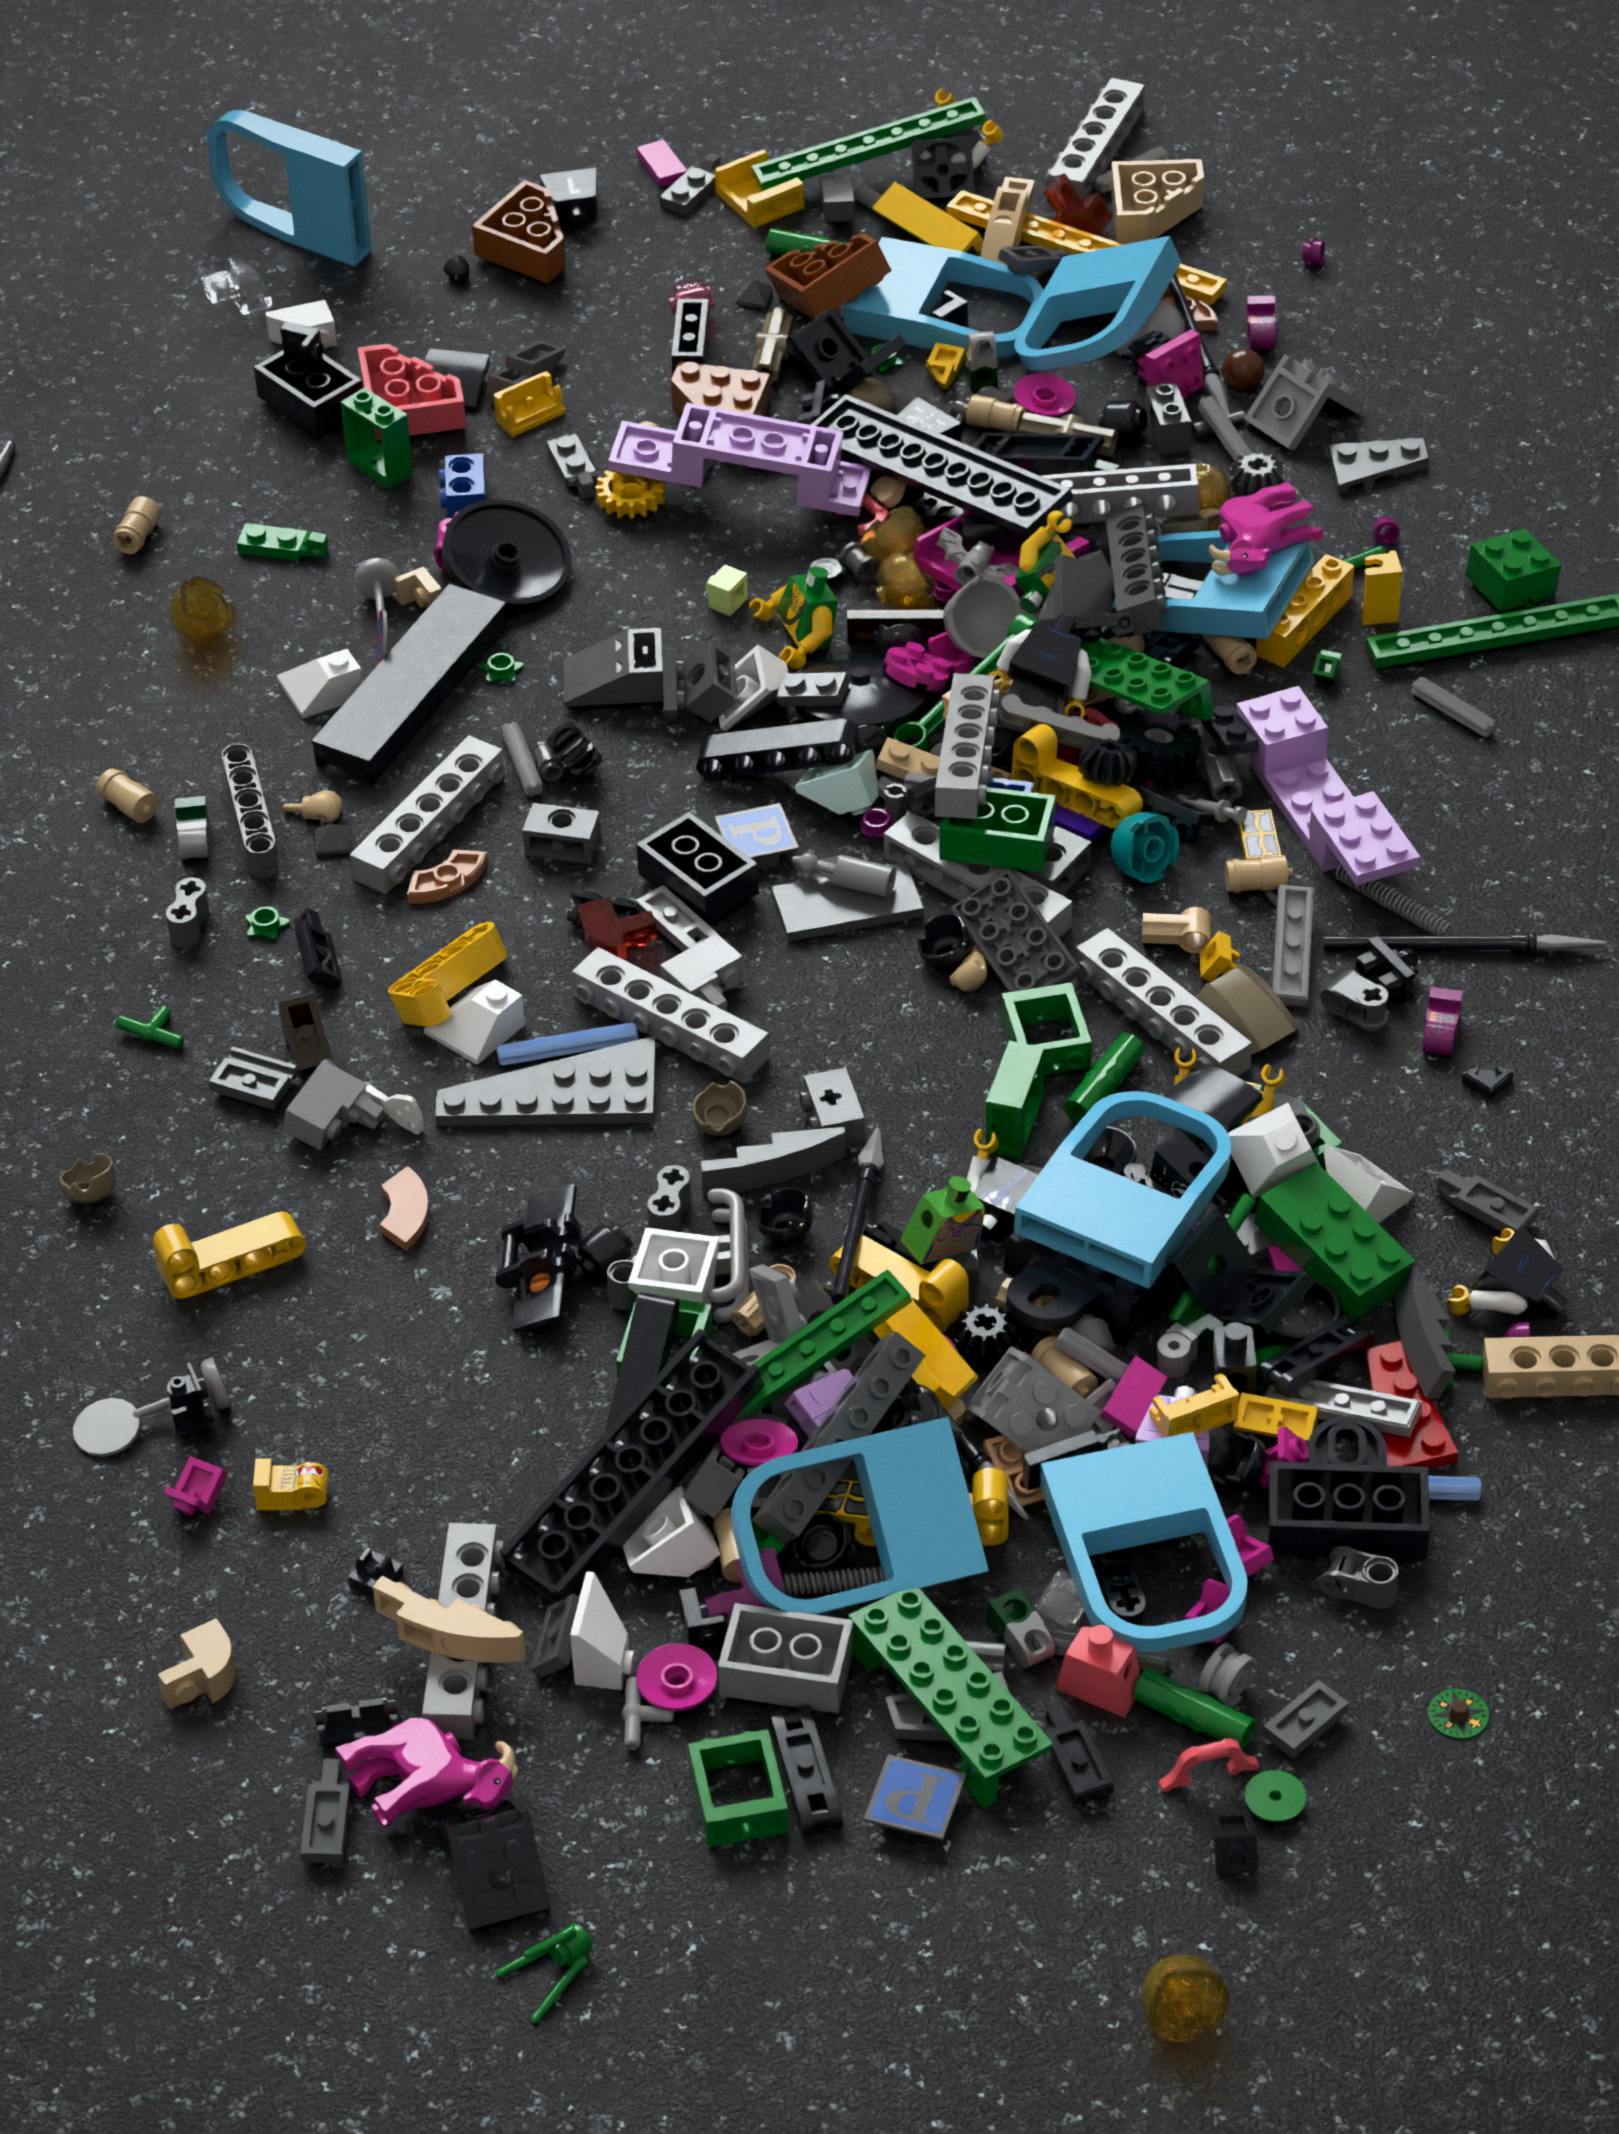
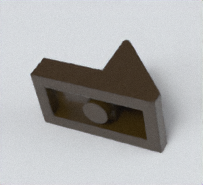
(304, 1032)

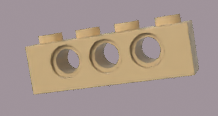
(1551, 1366)

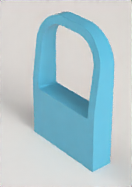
(322, 182)
(1096, 283)
(914, 286)
(1232, 603)
(1108, 1216)
(1137, 1499)
(913, 1505)

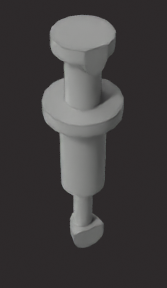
(1221, 810)

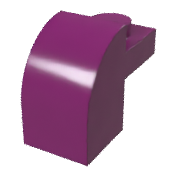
(724, 1603)

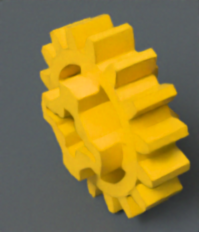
(629, 494)

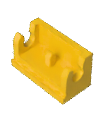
(528, 404)
(1382, 589)
(1198, 1411)
(1266, 1415)

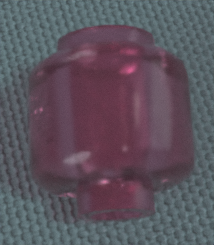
(690, 290)

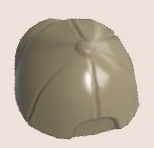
(1190, 523)

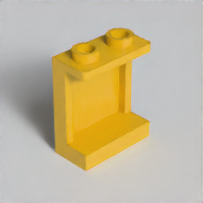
(742, 193)

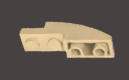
(1007, 216)
(901, 759)
(454, 1632)

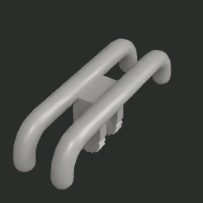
(732, 1253)

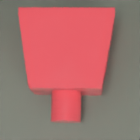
(1100, 1670)

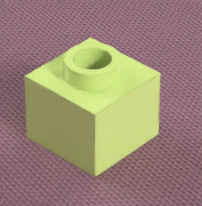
(727, 590)

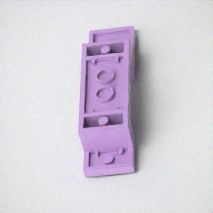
(747, 441)
(1313, 796)

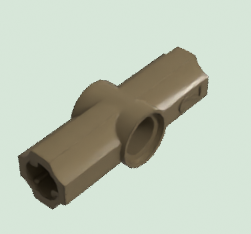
(771, 344)
(1068, 425)

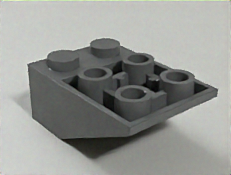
(616, 670)

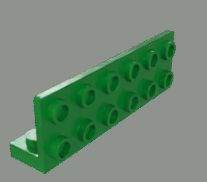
(1146, 680)
(950, 1687)

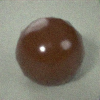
(1243, 369)

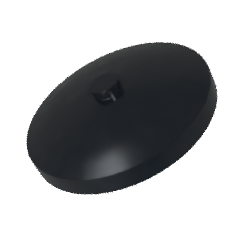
(507, 553)
(871, 695)

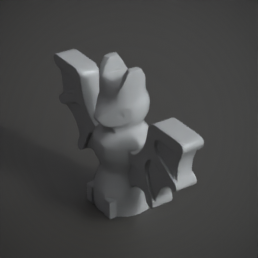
(973, 562)

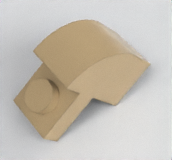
(206, 1666)

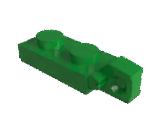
(281, 542)

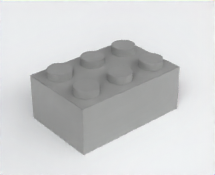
(786, 1658)

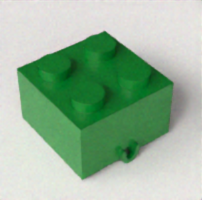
(1513, 570)

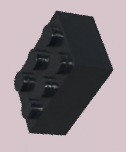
(303, 395)
(698, 867)

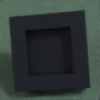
(370, 1568)

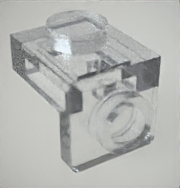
(1061, 1600)

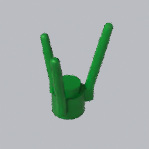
(564, 1948)

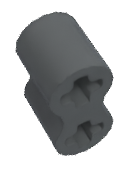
(187, 912)
(670, 1199)

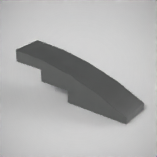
(768, 1164)
(1422, 1334)

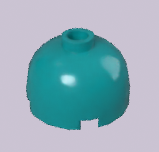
(1144, 846)

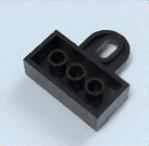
(1077, 1290)
(1351, 1503)

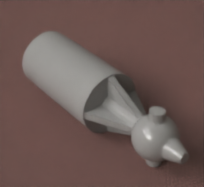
(850, 872)

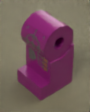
(1261, 322)
(1442, 1020)

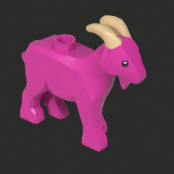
(1257, 529)
(428, 1767)

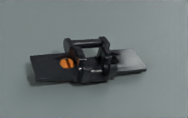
(541, 1275)

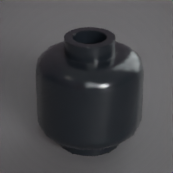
(1126, 418)
(603, 1248)

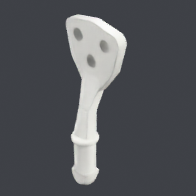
(400, 1108)

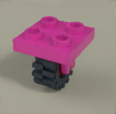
(1166, 361)

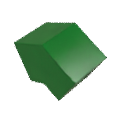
(1327, 671)

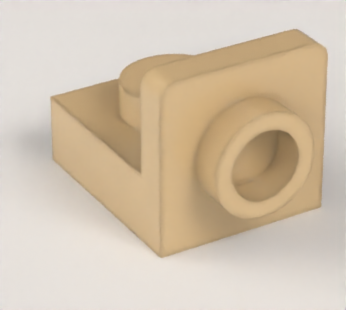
(417, 587)

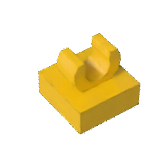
(1217, 957)

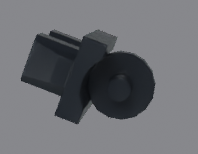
(816, 403)
(1394, 968)

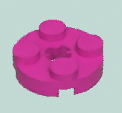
(913, 666)

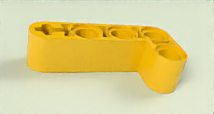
(1037, 762)
(424, 991)
(224, 1256)
(938, 1293)
(989, 1506)

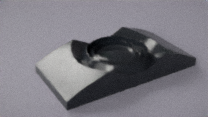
(1042, 452)

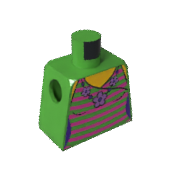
(945, 1223)

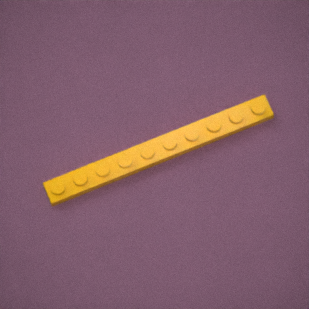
(1054, 235)

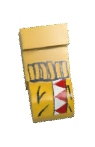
(289, 1485)

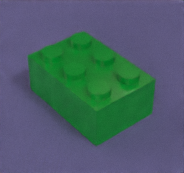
(1009, 831)

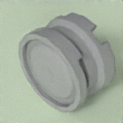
(1227, 1675)

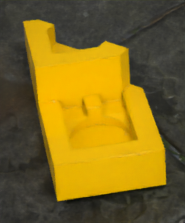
(945, 363)

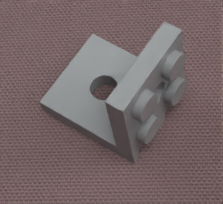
(1307, 389)
(777, 1303)
(1018, 1392)

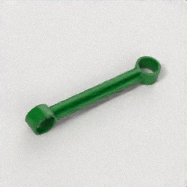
(934, 718)

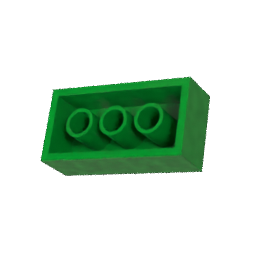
(1333, 1240)

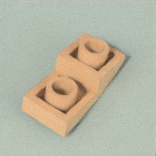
(1009, 1459)

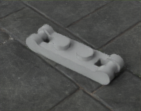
(1069, 730)

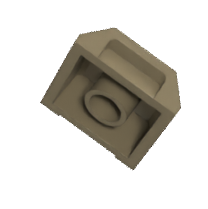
(1249, 1007)

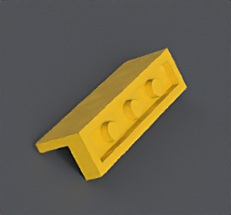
(926, 221)
(943, 1366)

